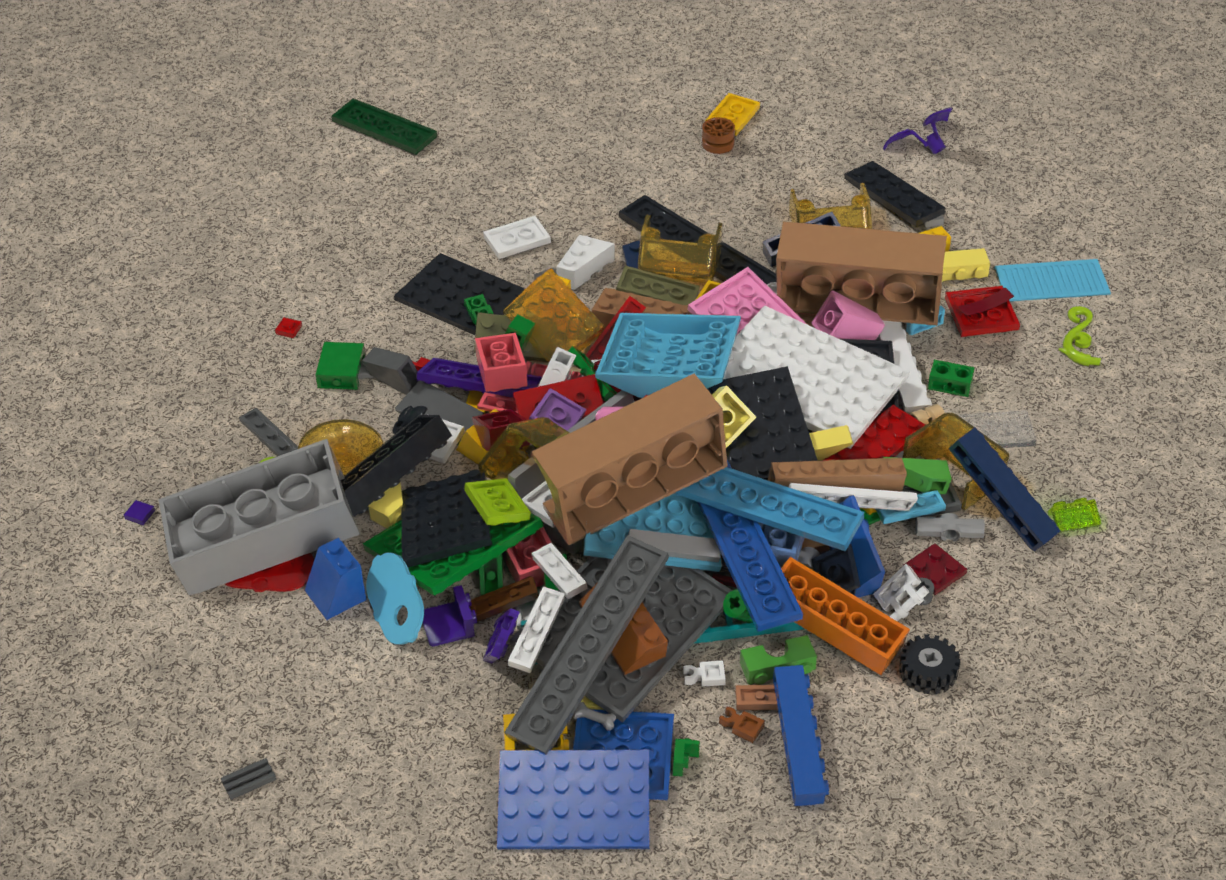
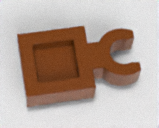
(744, 725)

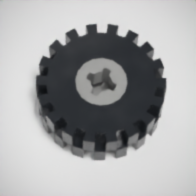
(931, 675)

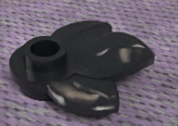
(407, 416)

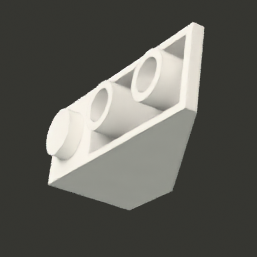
(558, 367)

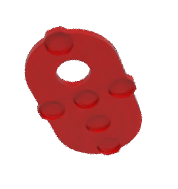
(281, 577)

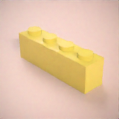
(965, 264)

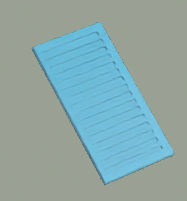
(1053, 279)

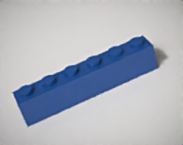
(799, 736)

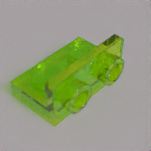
(1075, 515)

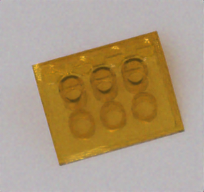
(558, 315)

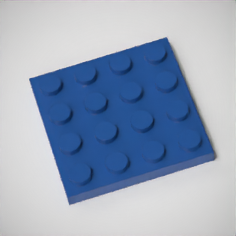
(637, 732)

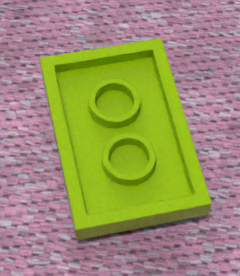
(497, 501)

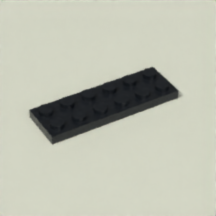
(895, 194)

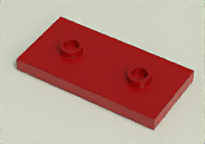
(580, 390)

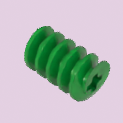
(735, 607)

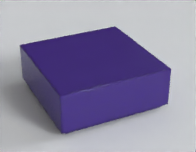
(139, 512)

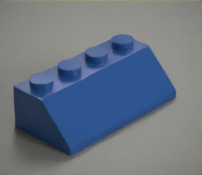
(866, 557)

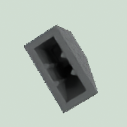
(392, 369)

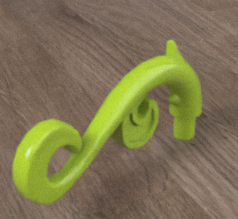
(1081, 339)

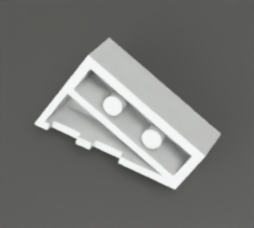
(584, 259)

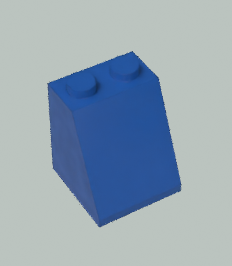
(335, 580)

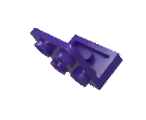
(451, 620)

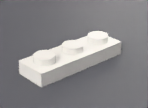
(559, 570)

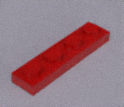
(598, 348)

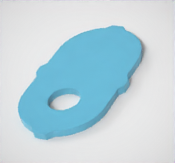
(388, 590)

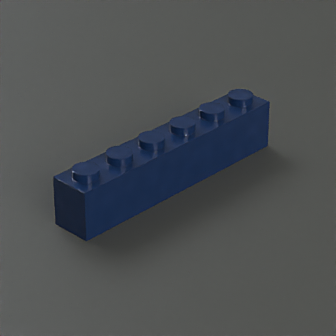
(1004, 489)

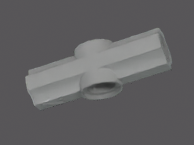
(949, 527)

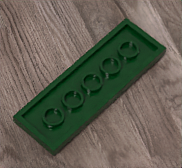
(384, 126)

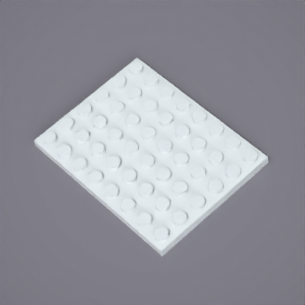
(831, 377)

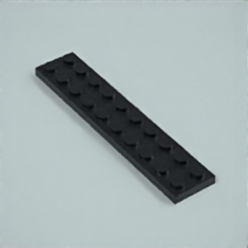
(679, 229)

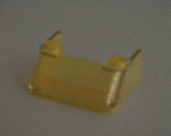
(855, 216)
(678, 258)
(933, 443)
(505, 453)

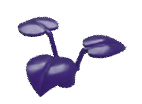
(933, 140)

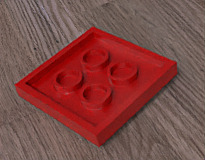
(991, 321)

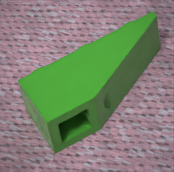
(927, 474)

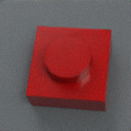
(288, 327)

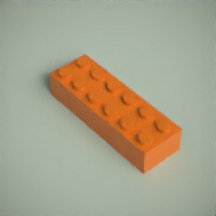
(844, 618)

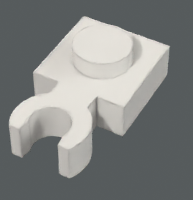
(709, 673)

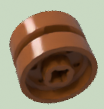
(718, 135)

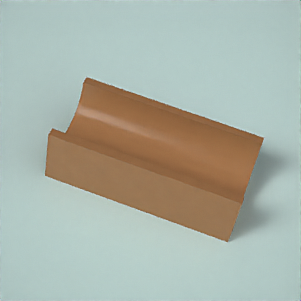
(878, 269)
(632, 458)

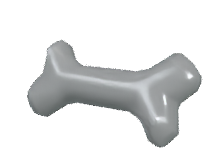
(605, 719)

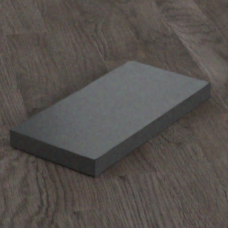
(440, 404)

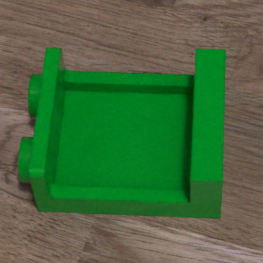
(340, 365)

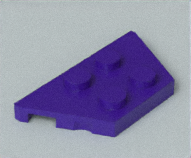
(497, 644)

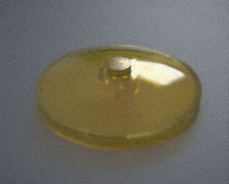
(349, 440)

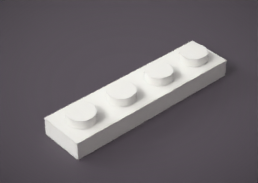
(536, 629)

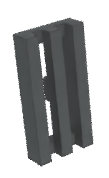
(246, 775)

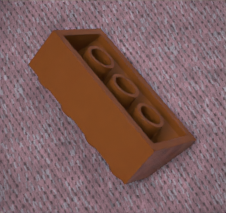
(639, 643)

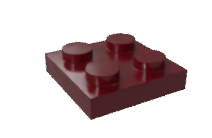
(937, 567)

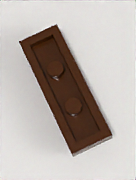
(504, 598)

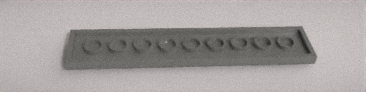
(586, 645)

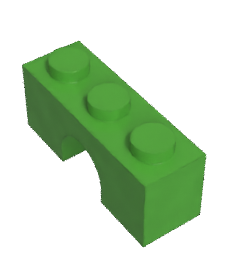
(759, 665)

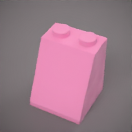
(847, 319)

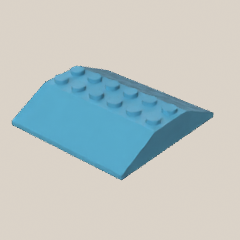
(660, 349)

